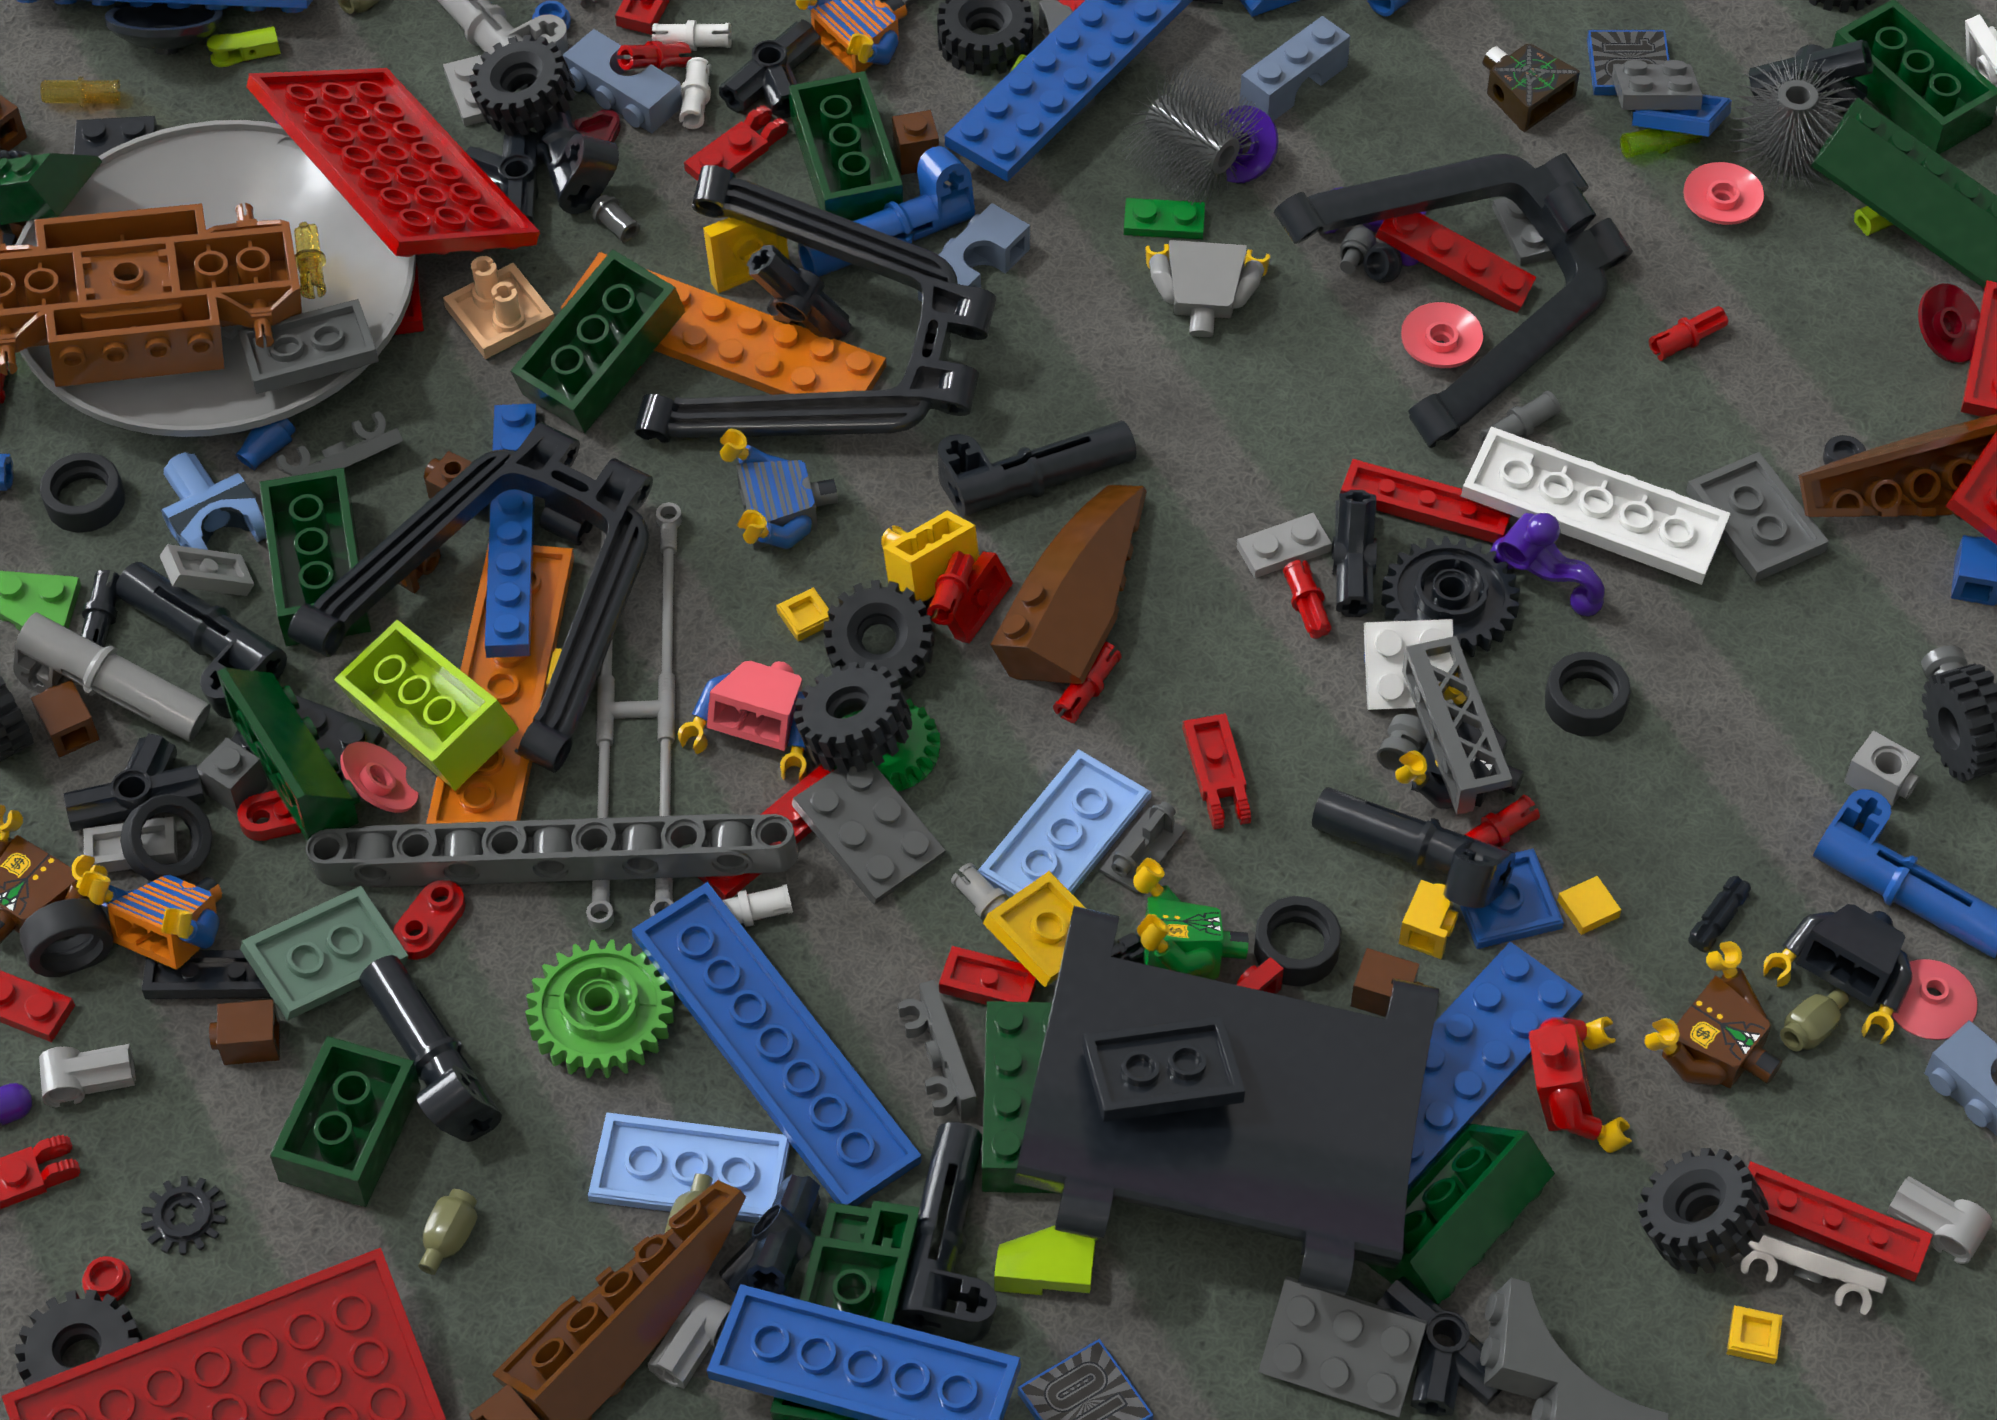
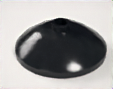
(162, 26)

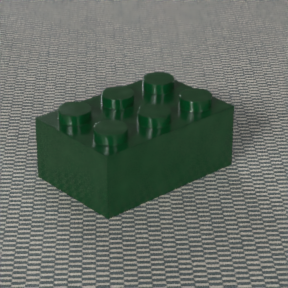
(346, 1121)

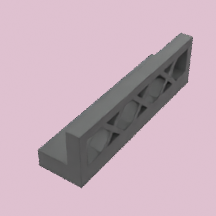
(1442, 731)

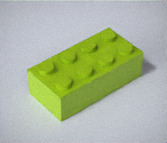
(426, 704)

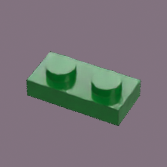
(1164, 218)

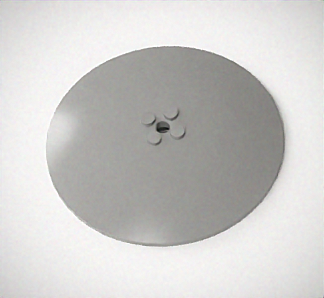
(221, 168)

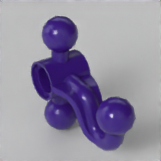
(1533, 548)

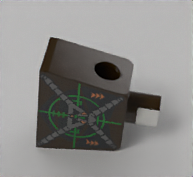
(1529, 83)

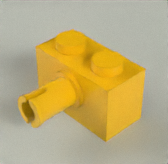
(924, 553)

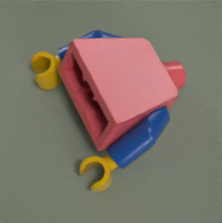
(753, 705)

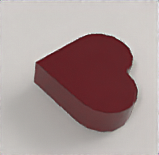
(602, 125)

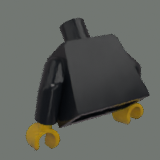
(1425, 773)
(1854, 953)

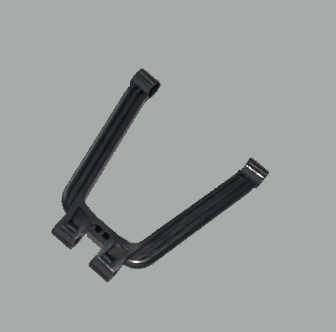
(1551, 201)
(929, 378)
(571, 509)

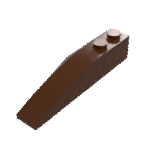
(1898, 478)
(1072, 592)
(600, 1341)

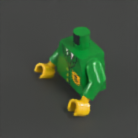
(1180, 933)

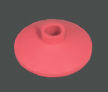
(1726, 182)
(1442, 323)
(378, 777)
(1933, 1015)

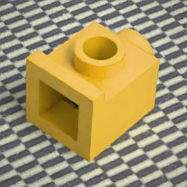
(1428, 920)

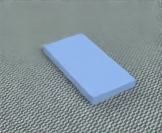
(1067, 827)
(655, 1161)

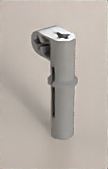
(488, 25)
(50, 651)

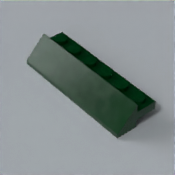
(1914, 190)
(858, 1270)

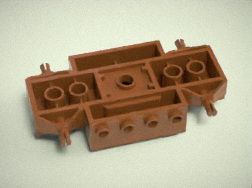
(143, 291)

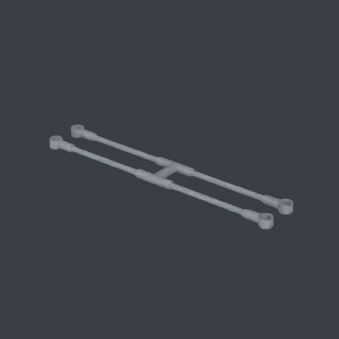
(662, 708)

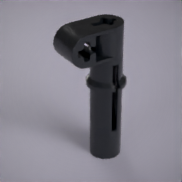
(576, 162)
(1030, 471)
(204, 626)
(1473, 868)
(453, 1092)
(932, 1281)

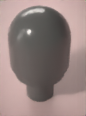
(1353, 247)

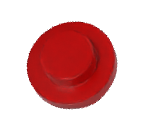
(107, 1276)

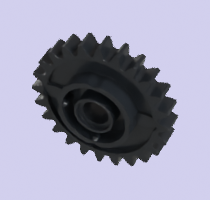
(1428, 579)

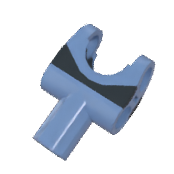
(208, 505)

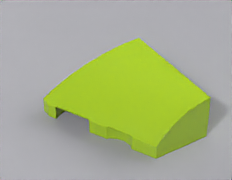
(1045, 1261)

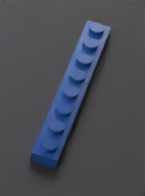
(510, 546)

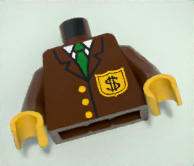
(33, 877)
(1720, 1030)

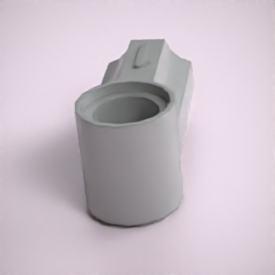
(71, 1074)
(1955, 1225)
(689, 1339)

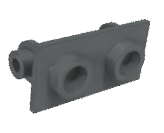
(1149, 838)

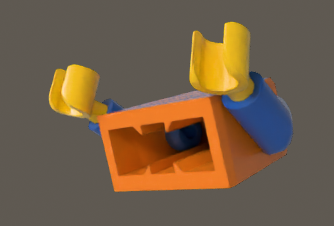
(857, 29)
(161, 919)

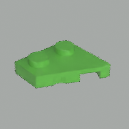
(41, 593)

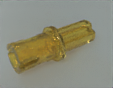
(81, 91)
(309, 260)

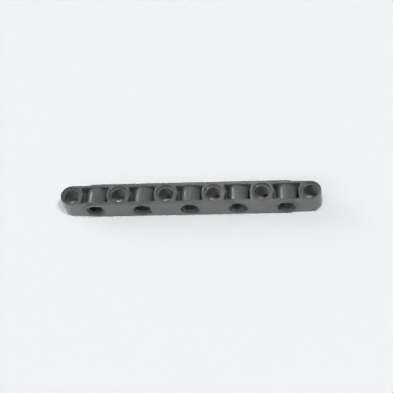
(553, 850)

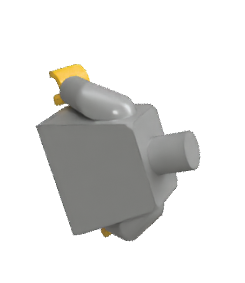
(1205, 280)

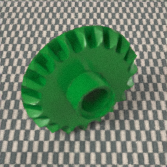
(916, 756)

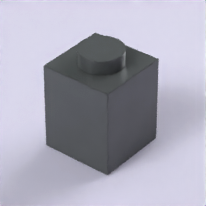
(232, 775)

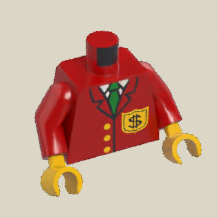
(1564, 1080)

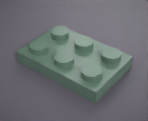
(320, 952)

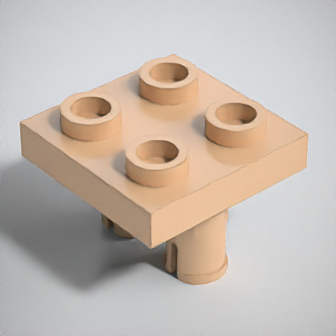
(498, 307)

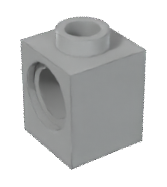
(1884, 755)

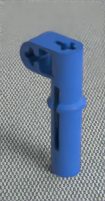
(931, 212)
(1899, 877)

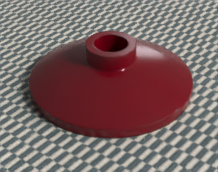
(1948, 322)

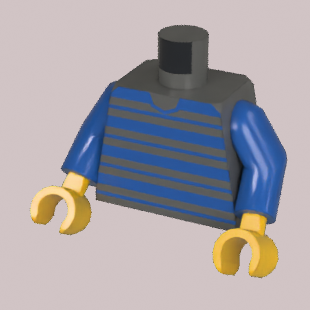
(774, 494)

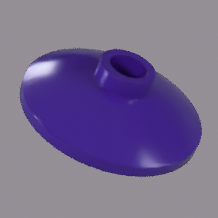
(1264, 150)

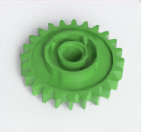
(574, 1033)

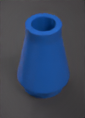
(265, 442)

